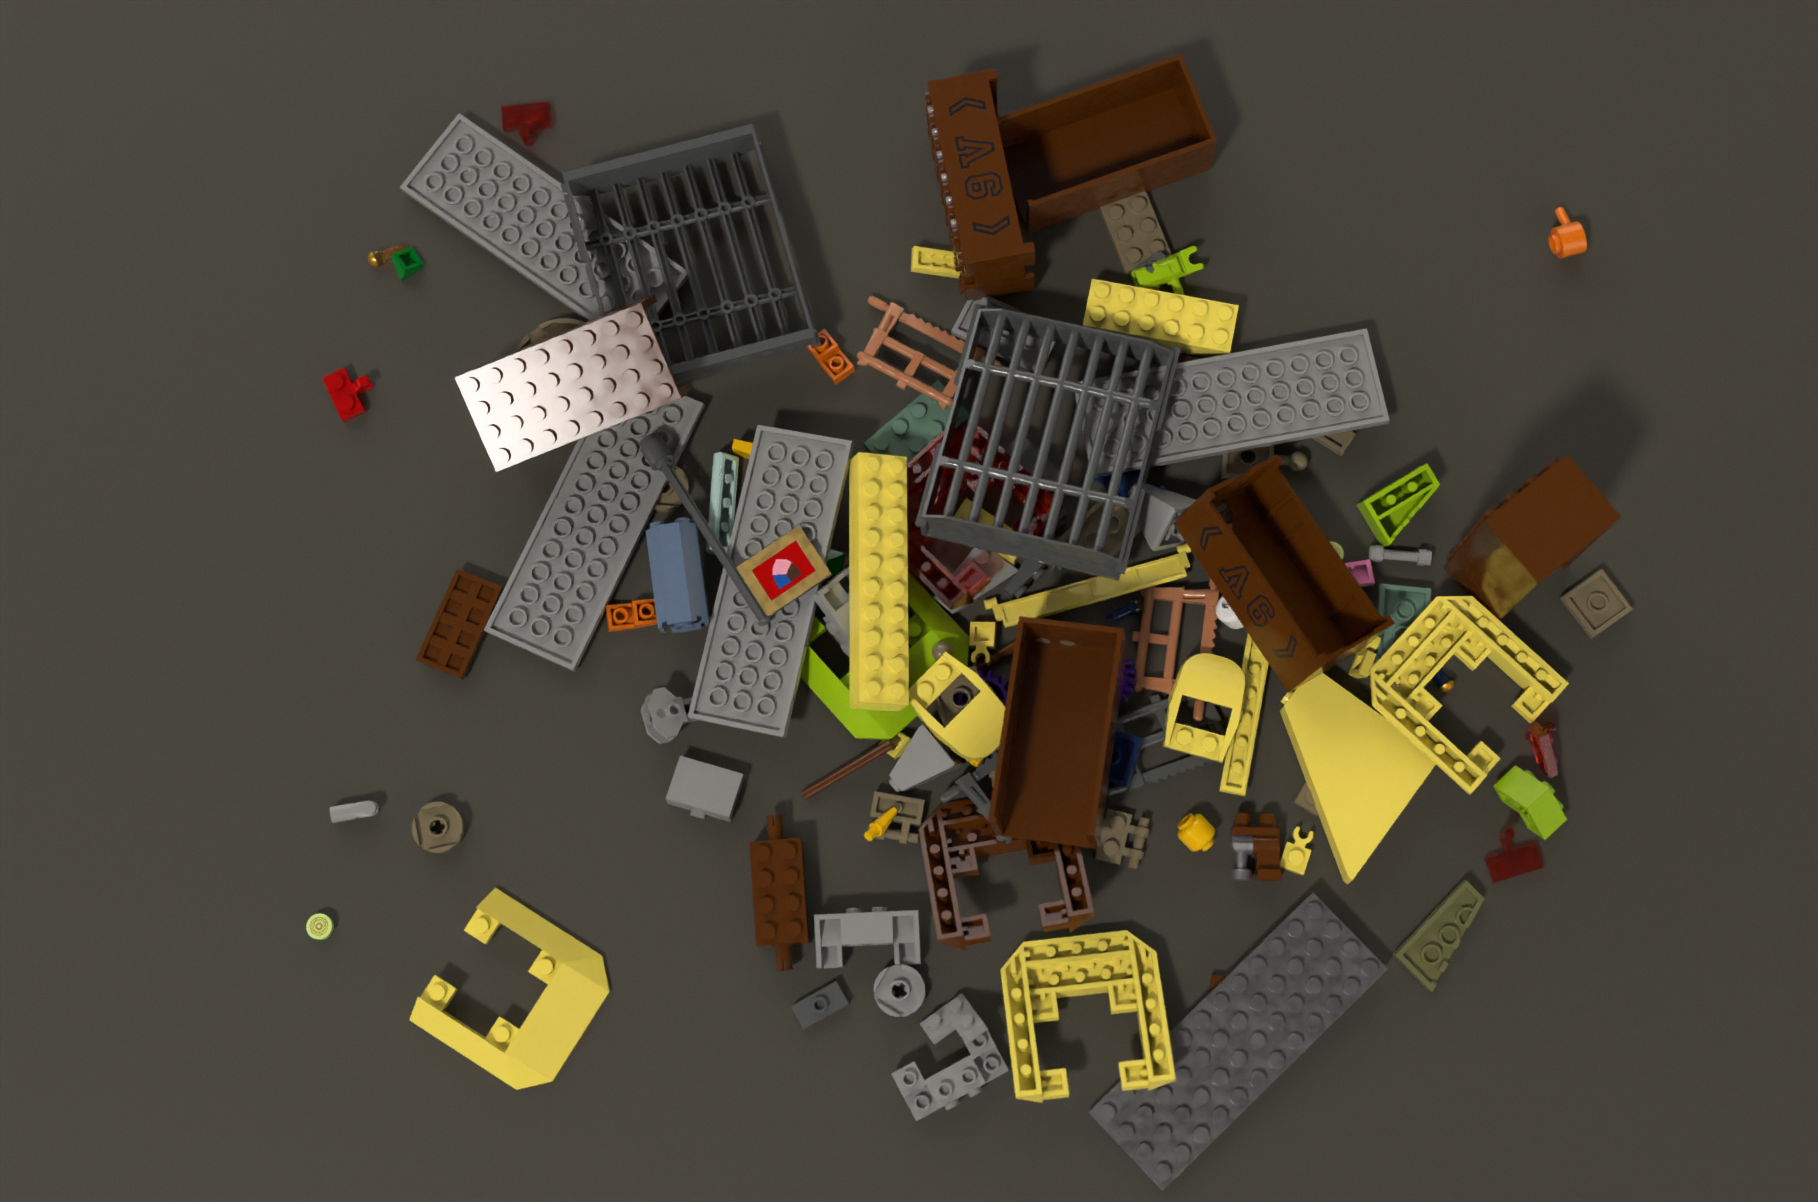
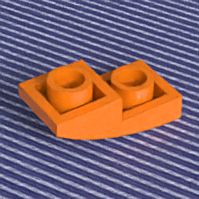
(831, 358)
(631, 615)

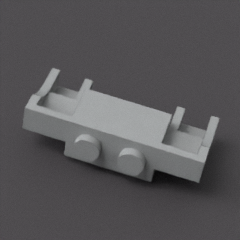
(834, 603)
(867, 929)
(954, 1081)

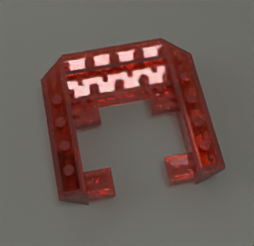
(965, 586)

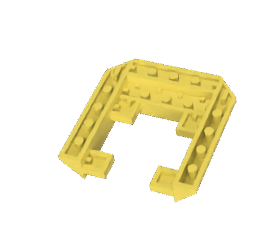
(1471, 633)
(1078, 967)
(556, 1022)

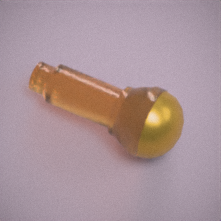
(377, 258)

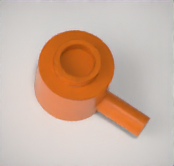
(1568, 238)

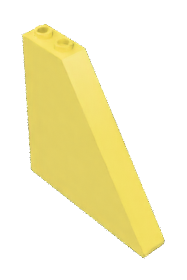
(1353, 766)

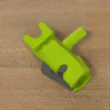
(1163, 269)

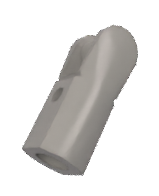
(353, 811)

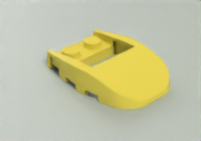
(1213, 681)
(977, 727)

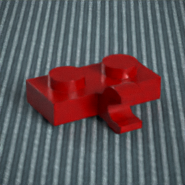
(346, 393)

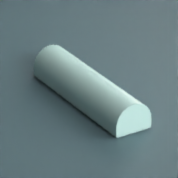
(723, 497)

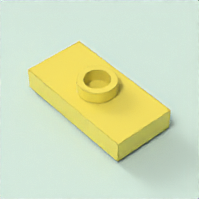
(933, 262)

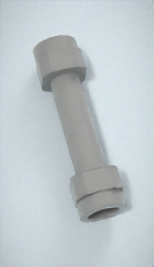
(1421, 557)

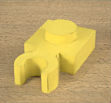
(982, 638)
(1364, 660)
(1295, 855)

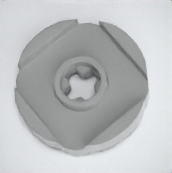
(905, 1004)

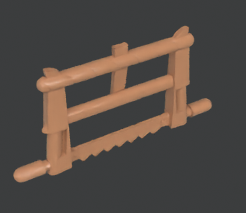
(881, 337)
(1178, 596)

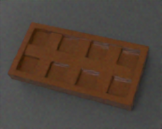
(459, 624)

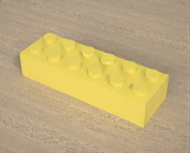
(1162, 317)

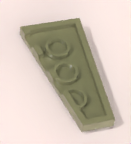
(1439, 935)

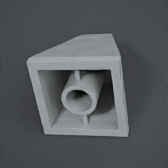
(1158, 514)
(923, 761)

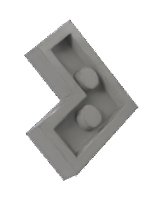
(953, 1016)

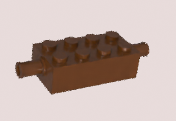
(779, 892)

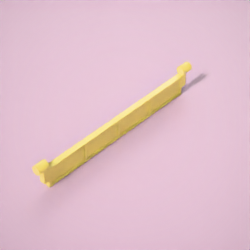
(1092, 589)

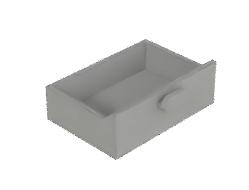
(704, 789)

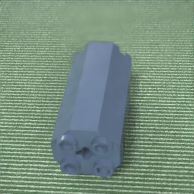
(678, 576)

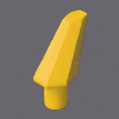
(880, 825)

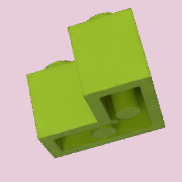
(1532, 801)

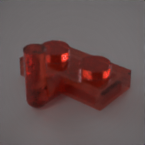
(526, 118)
(1541, 741)
(1512, 861)

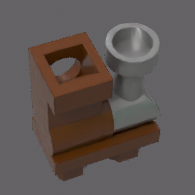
(1256, 841)

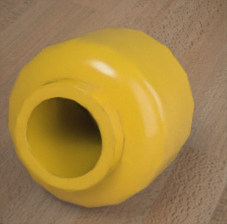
(1196, 832)

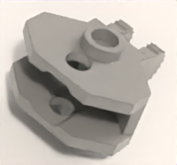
(666, 713)

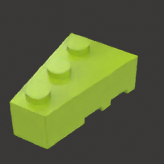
(1397, 503)

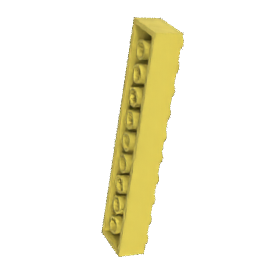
(878, 582)

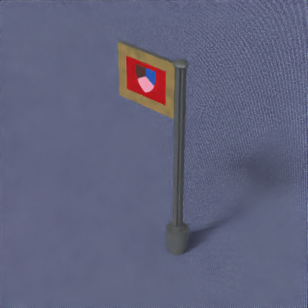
(769, 577)

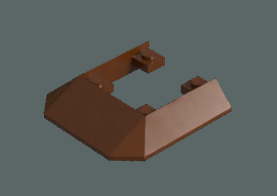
(959, 835)

